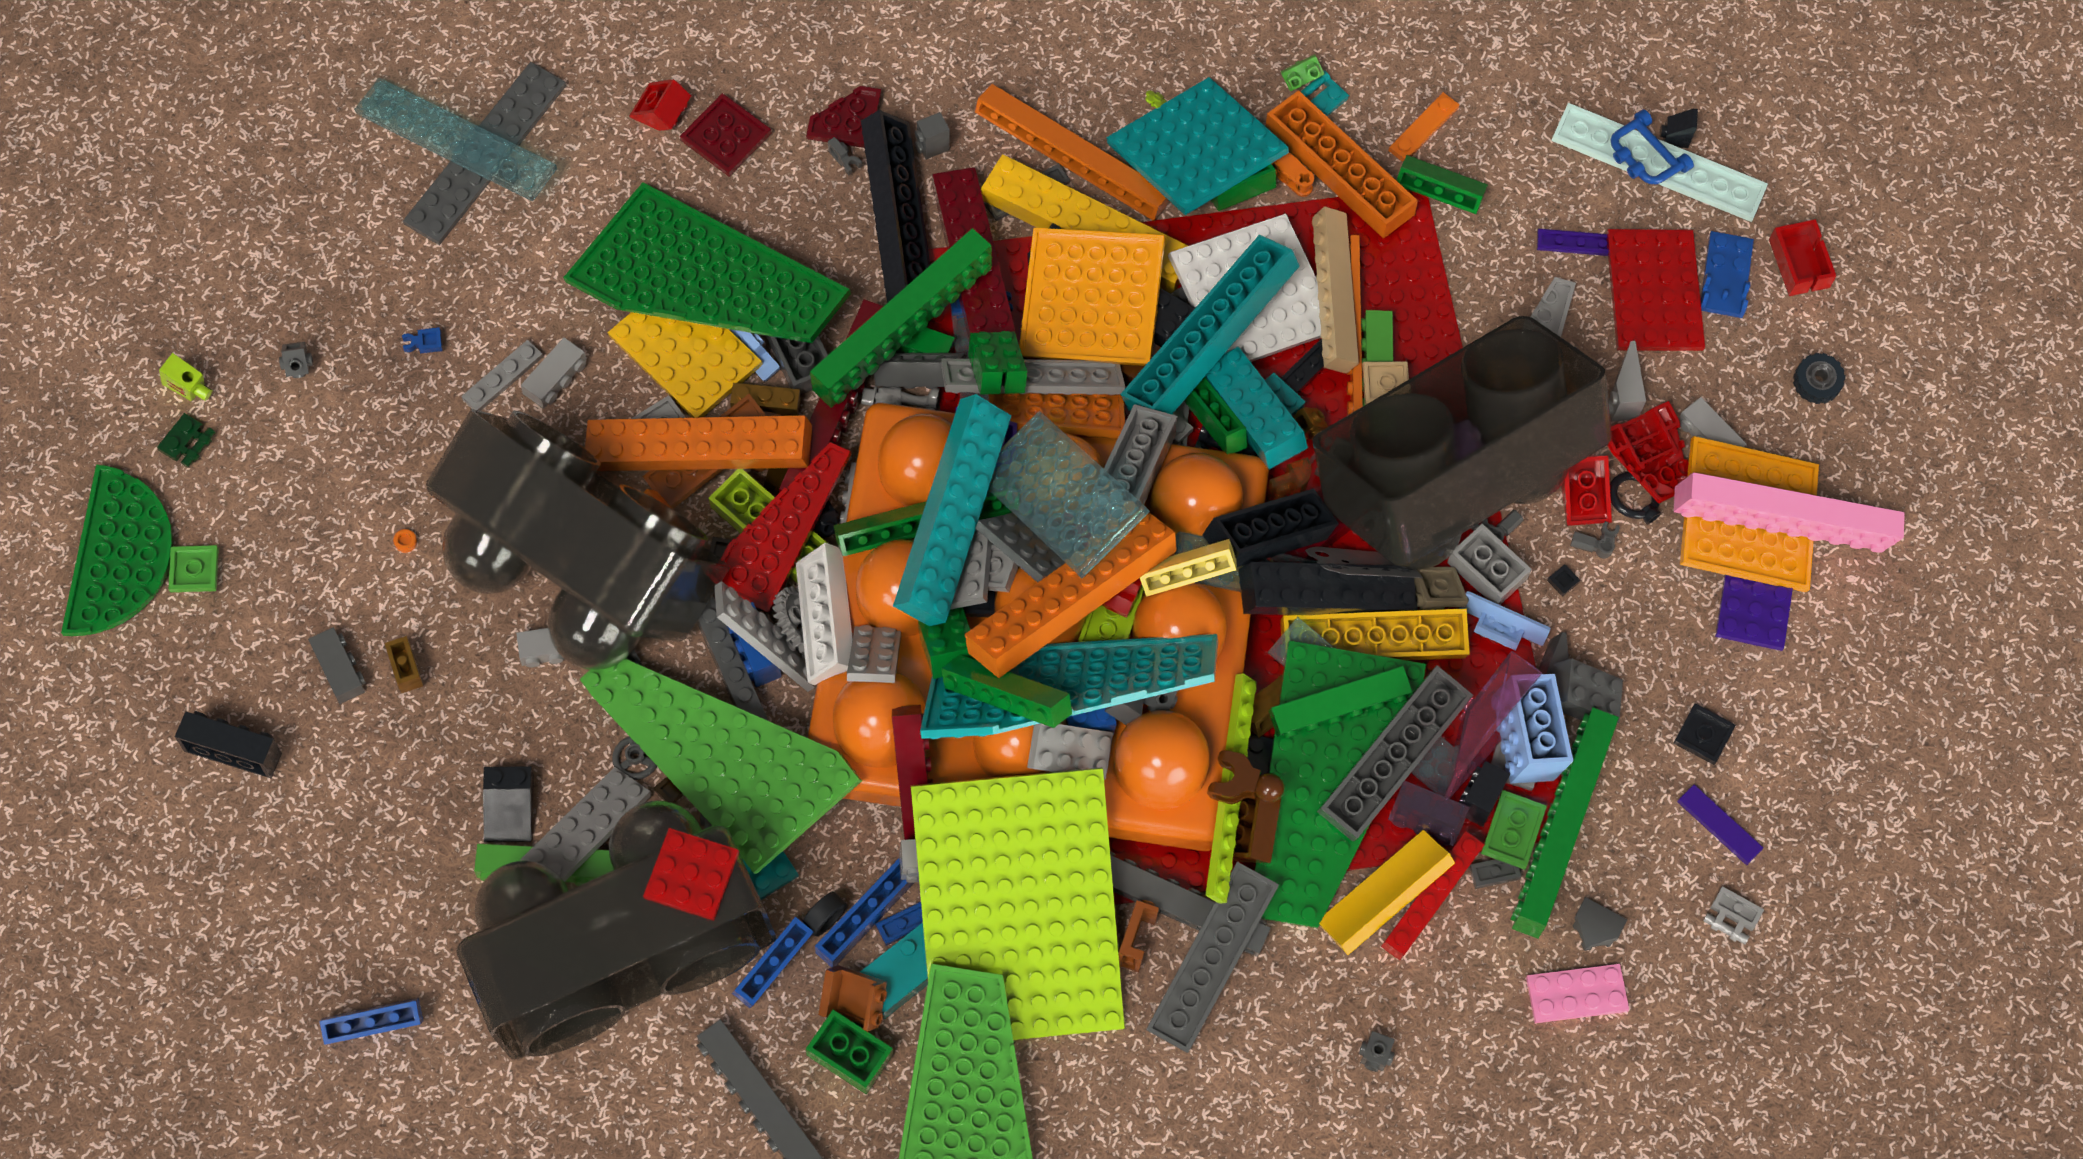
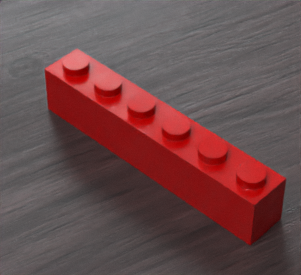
(1431, 898)

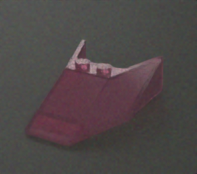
(1483, 715)

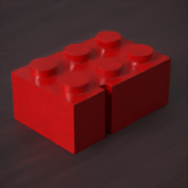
(1798, 262)

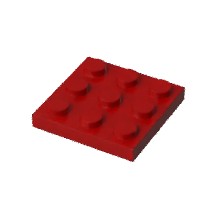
(691, 874)

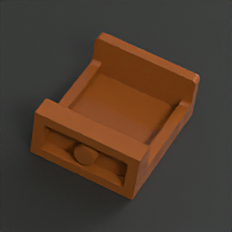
(1128, 956)
(853, 996)

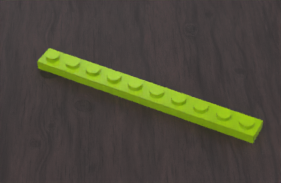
(1228, 814)

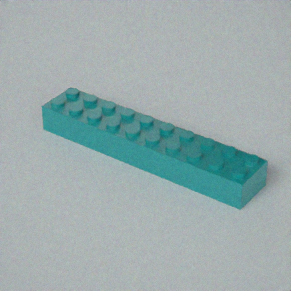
(1212, 327)
(952, 511)

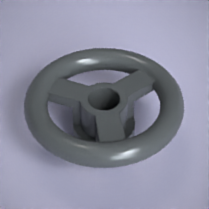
(632, 749)

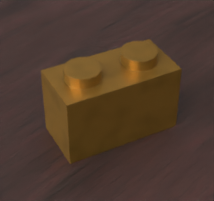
(403, 664)

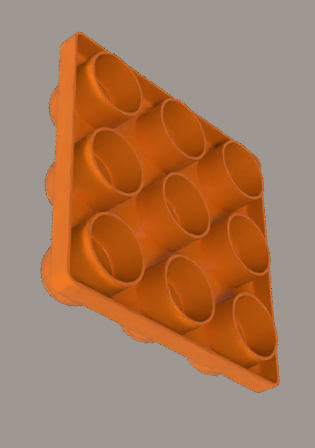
(1156, 761)

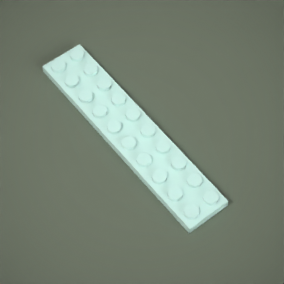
(1704, 182)

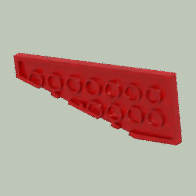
(773, 542)

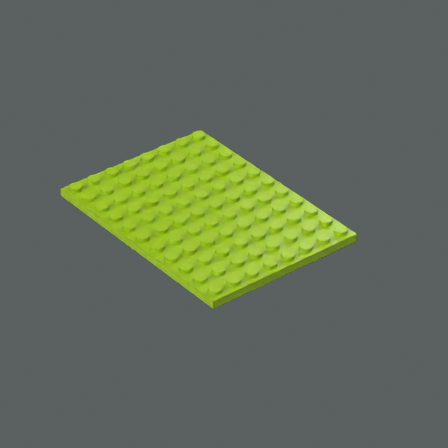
(1025, 892)

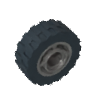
(1824, 367)

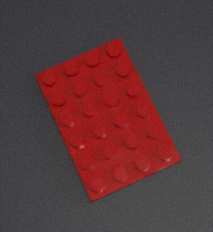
(1655, 289)

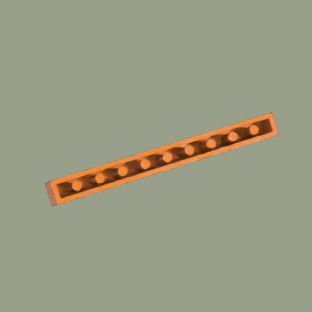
(1070, 151)

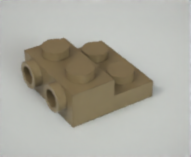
(1439, 589)

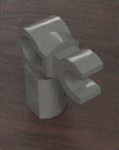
(1505, 527)
(1602, 547)

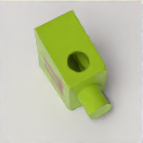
(183, 379)

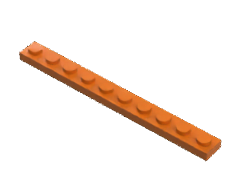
(1354, 386)

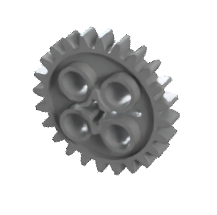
(789, 616)

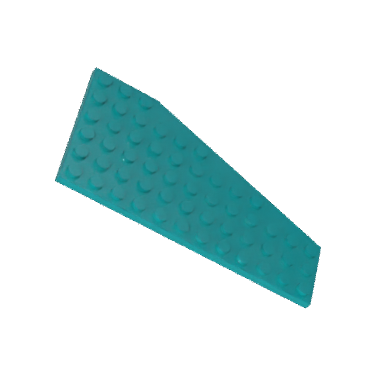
(1091, 672)

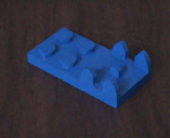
(1726, 274)

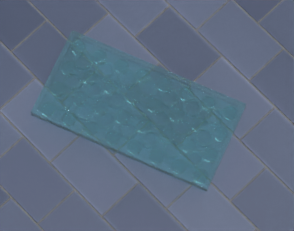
(1063, 495)

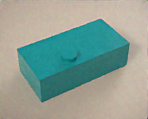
(903, 969)

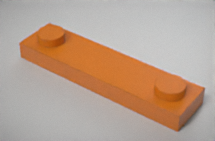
(1424, 127)

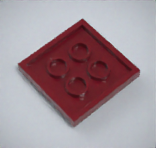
(725, 134)

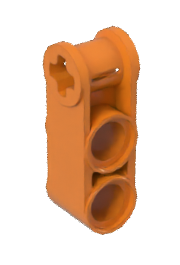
(1294, 174)

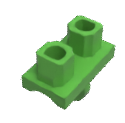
(1302, 72)

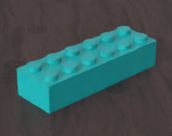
(1267, 421)

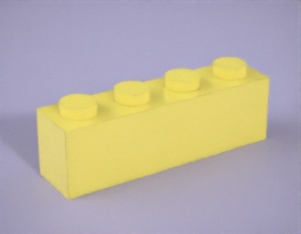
(1190, 567)

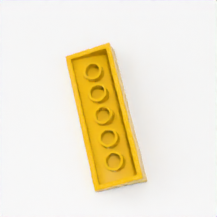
(1386, 892)

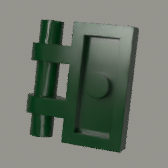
(181, 436)

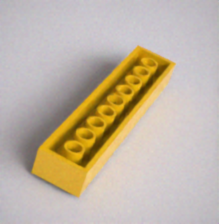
(1046, 201)

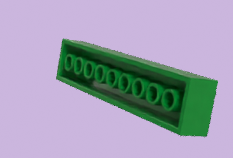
(901, 318)
(1563, 823)

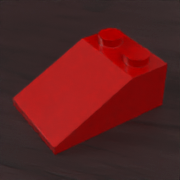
(1588, 492)

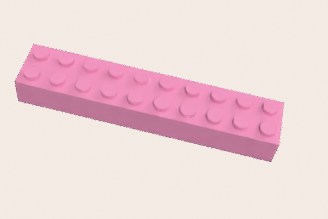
(1788, 512)

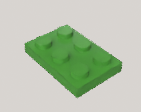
(1513, 829)

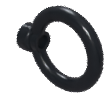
(1648, 513)

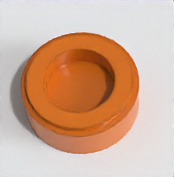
(405, 540)

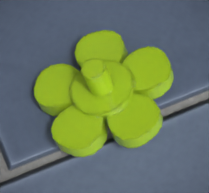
(1155, 99)

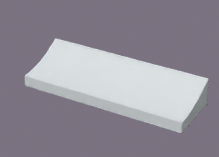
(824, 613)

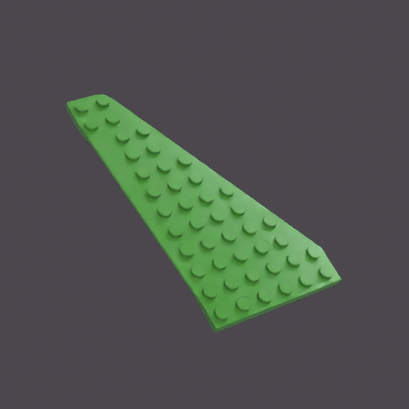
(725, 760)

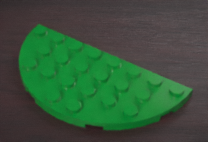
(119, 554)

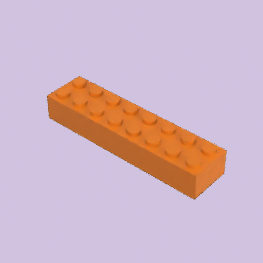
(1341, 164)

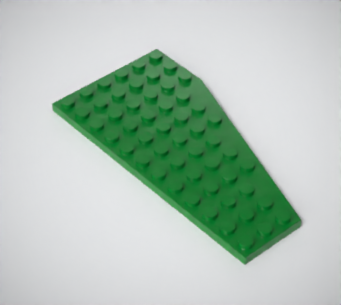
(693, 269)
(1307, 849)

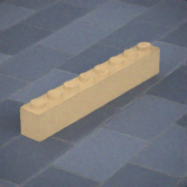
(1335, 290)

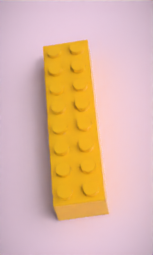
(1394, 633)

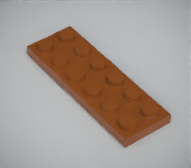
(680, 484)

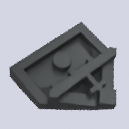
(1597, 925)

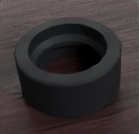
(825, 913)

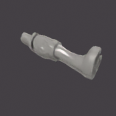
(895, 396)

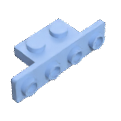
(755, 343)
(1504, 624)

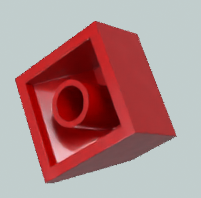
(661, 104)

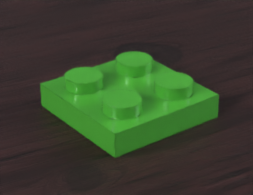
(193, 568)

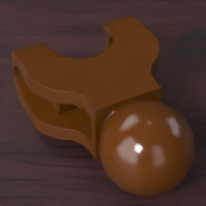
(1246, 781)

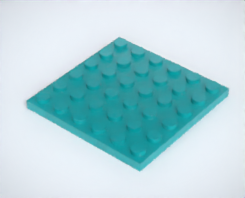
(1197, 145)

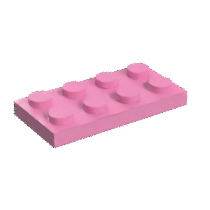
(1577, 993)

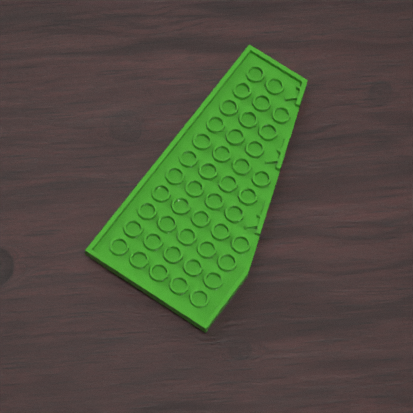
(965, 1073)

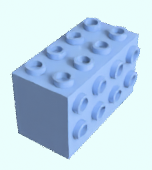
(1536, 735)

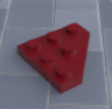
(844, 117)

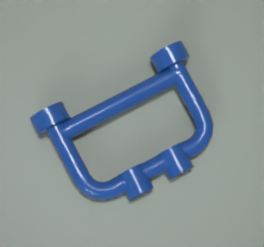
(1642, 120)

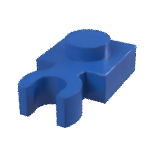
(427, 341)

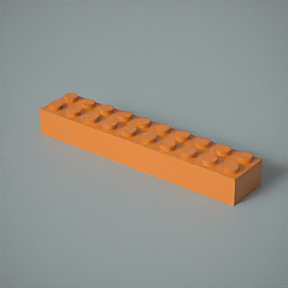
(700, 443)
(1066, 598)

